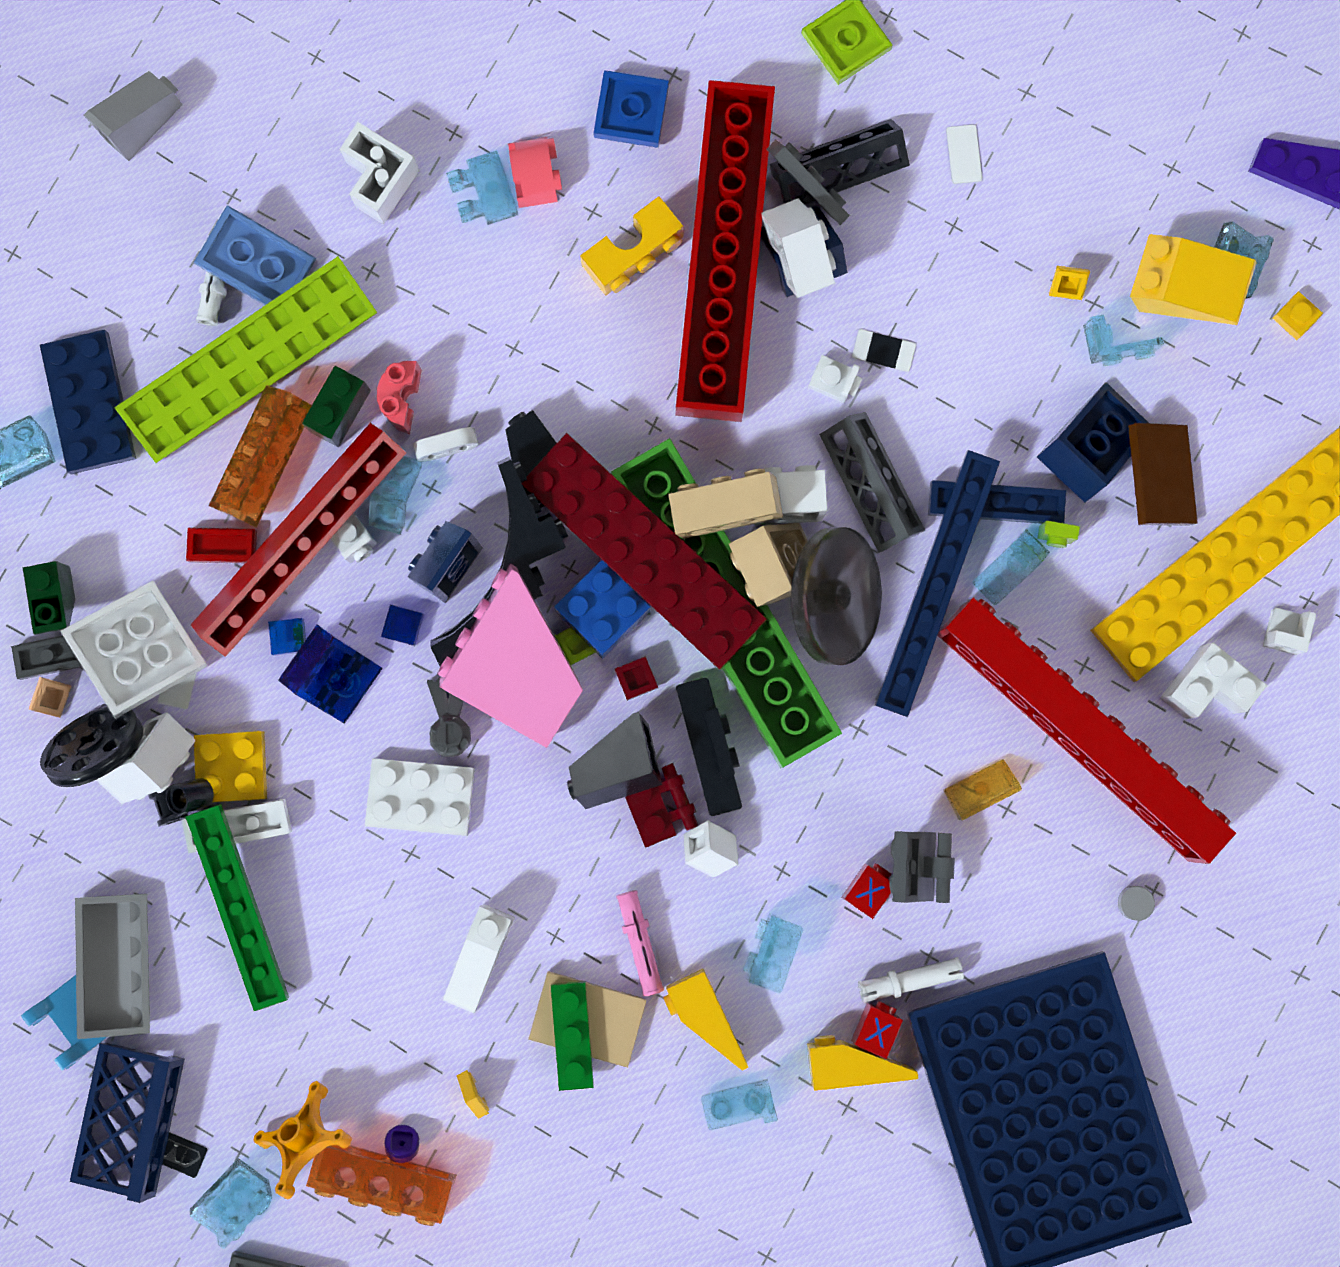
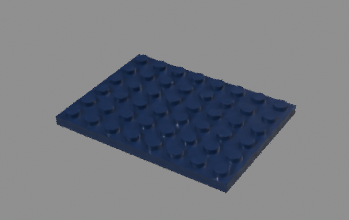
(1049, 1116)

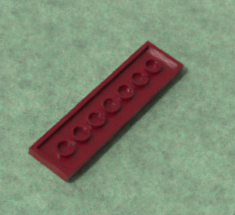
(644, 551)

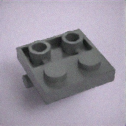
(918, 867)

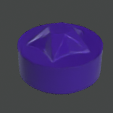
(401, 1143)

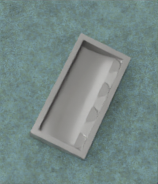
(112, 966)

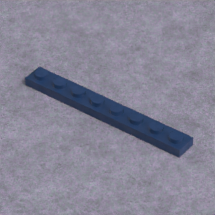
(937, 583)

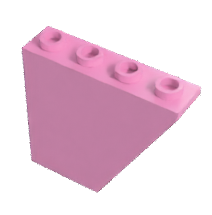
(512, 663)

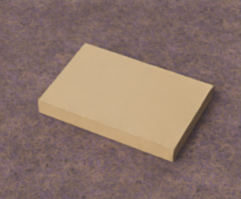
(612, 1020)

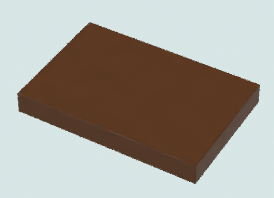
(1162, 474)

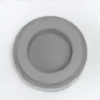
(1136, 903)

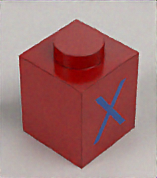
(869, 889)
(877, 1028)

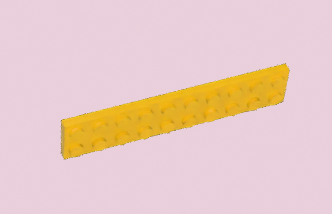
(1225, 562)

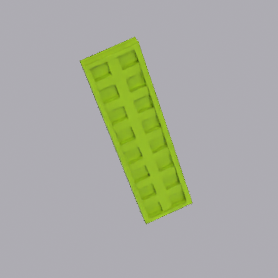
(246, 360)

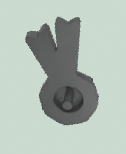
(449, 734)

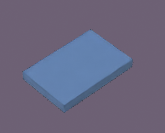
(252, 257)

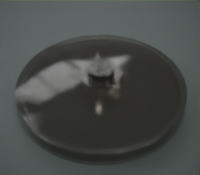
(836, 596)

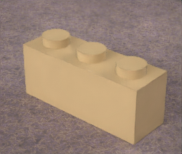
(725, 504)

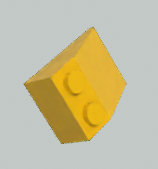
(1191, 280)

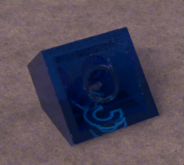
(330, 674)

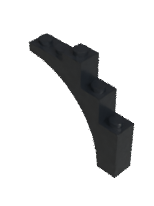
(527, 542)

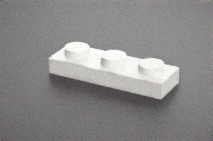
(252, 822)

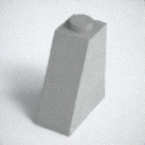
(134, 113)

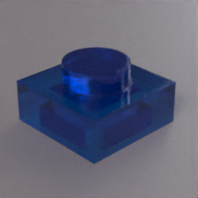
(402, 625)

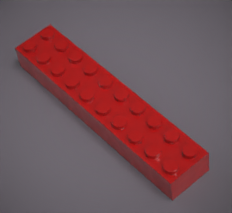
(725, 251)
(1086, 732)

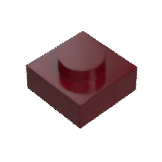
(636, 678)

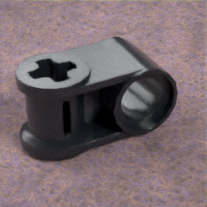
(182, 800)

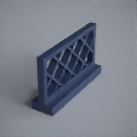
(151, 1134)

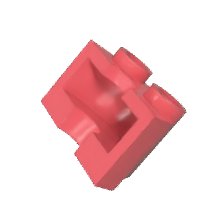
(533, 171)
(392, 392)

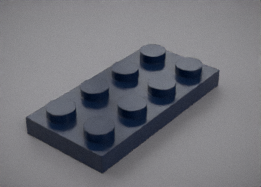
(83, 398)

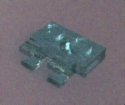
(491, 187)

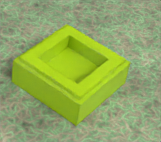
(573, 646)

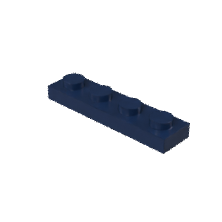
(1007, 503)

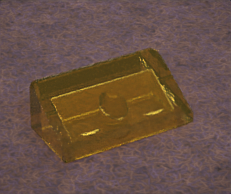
(982, 790)

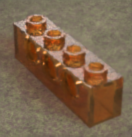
(260, 456)
(366, 1164)

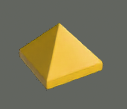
(1069, 282)

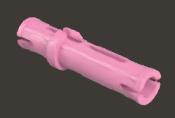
(636, 927)

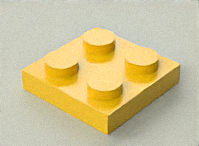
(232, 765)

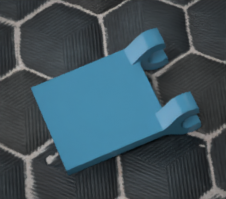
(62, 1009)

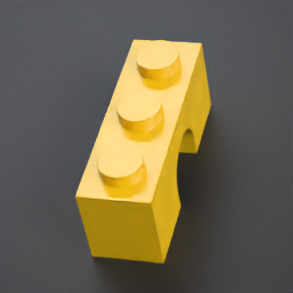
(614, 266)

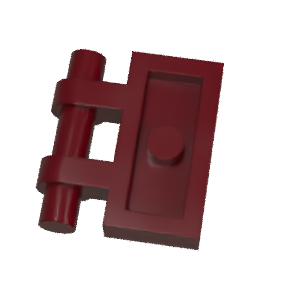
(650, 811)

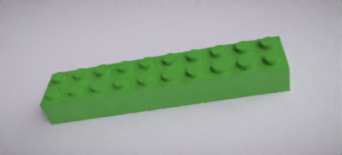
(766, 668)

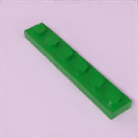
(237, 907)

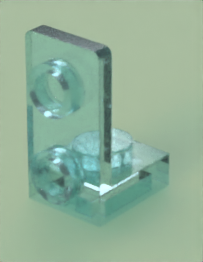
(1099, 341)
(390, 497)
(1011, 567)
(739, 1105)

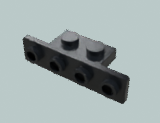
(709, 746)

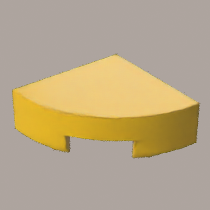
(470, 1094)

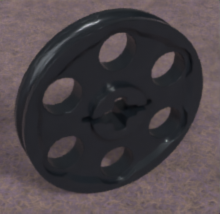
(90, 743)

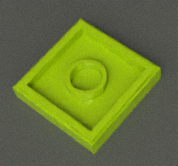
(846, 39)

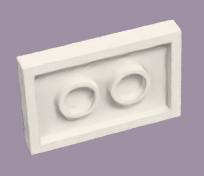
(419, 797)

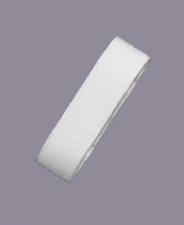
(445, 444)

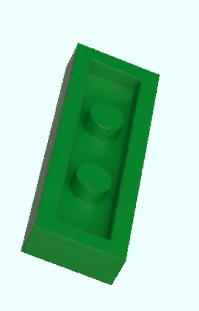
(572, 1036)

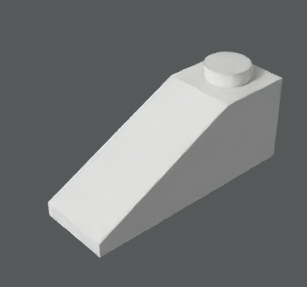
(478, 957)

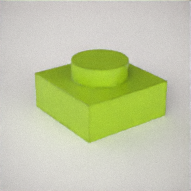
(1058, 534)

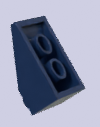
(1092, 443)
(445, 560)

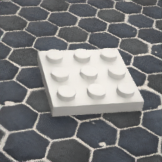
(133, 649)

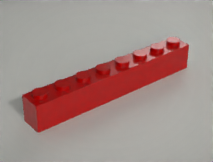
(297, 539)

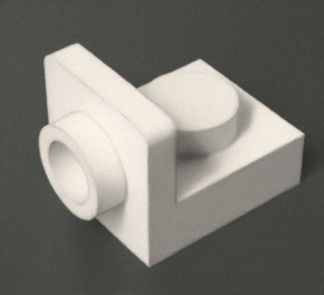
(835, 379)
(354, 540)

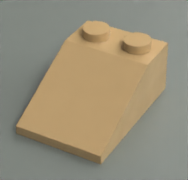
(768, 560)

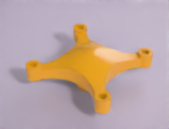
(301, 1139)

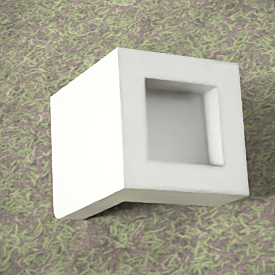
(1289, 631)
(710, 849)

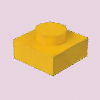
(1297, 315)

